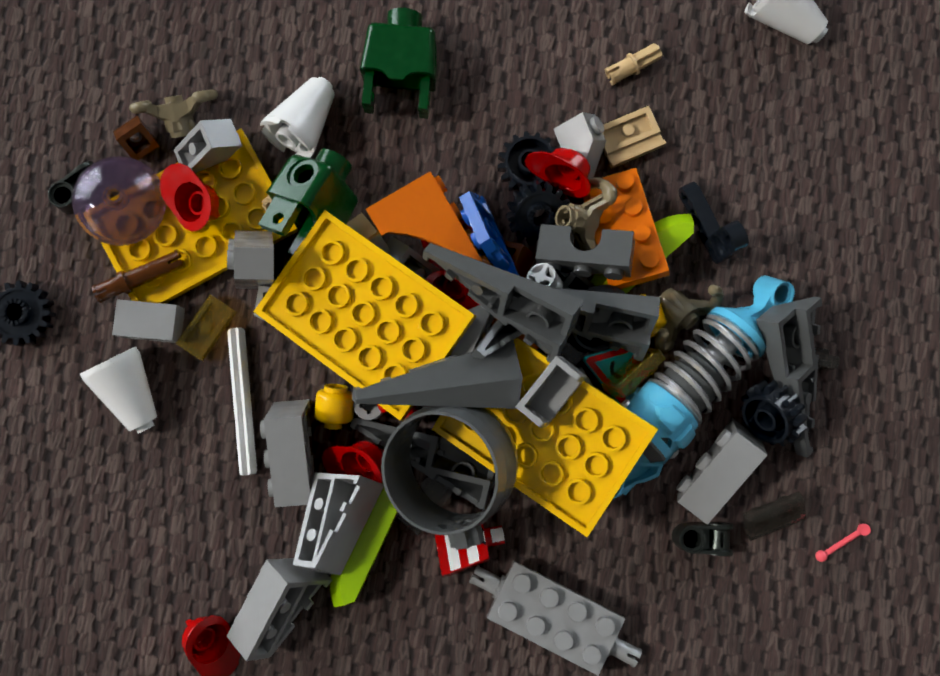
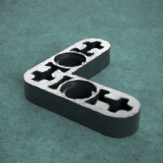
(719, 242)

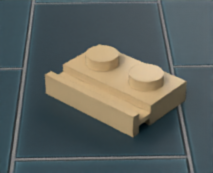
(631, 137)

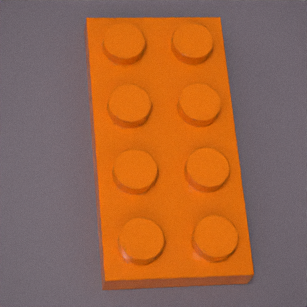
(633, 214)

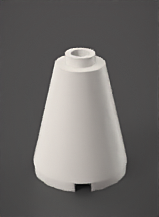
(792, 17)
(300, 118)
(124, 389)

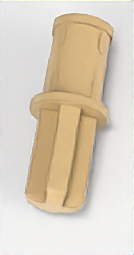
(633, 63)

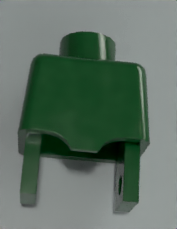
(399, 57)
(307, 189)

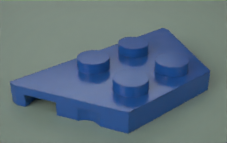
(485, 231)

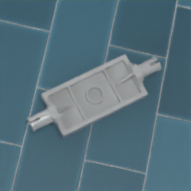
(555, 617)

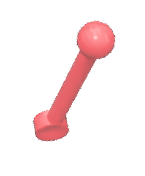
(862, 529)

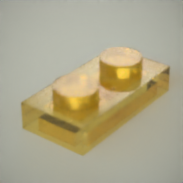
(206, 327)
(632, 372)

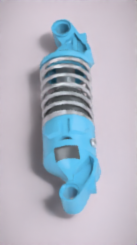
(692, 381)

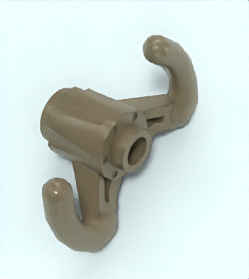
(175, 112)
(586, 217)
(683, 314)

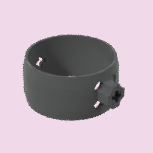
(413, 503)

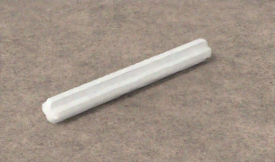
(242, 401)

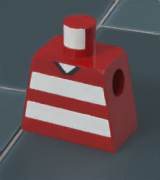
(455, 560)

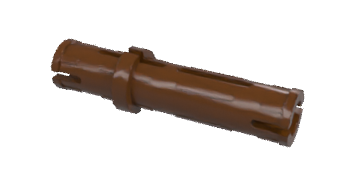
(138, 276)

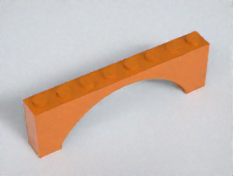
(425, 214)

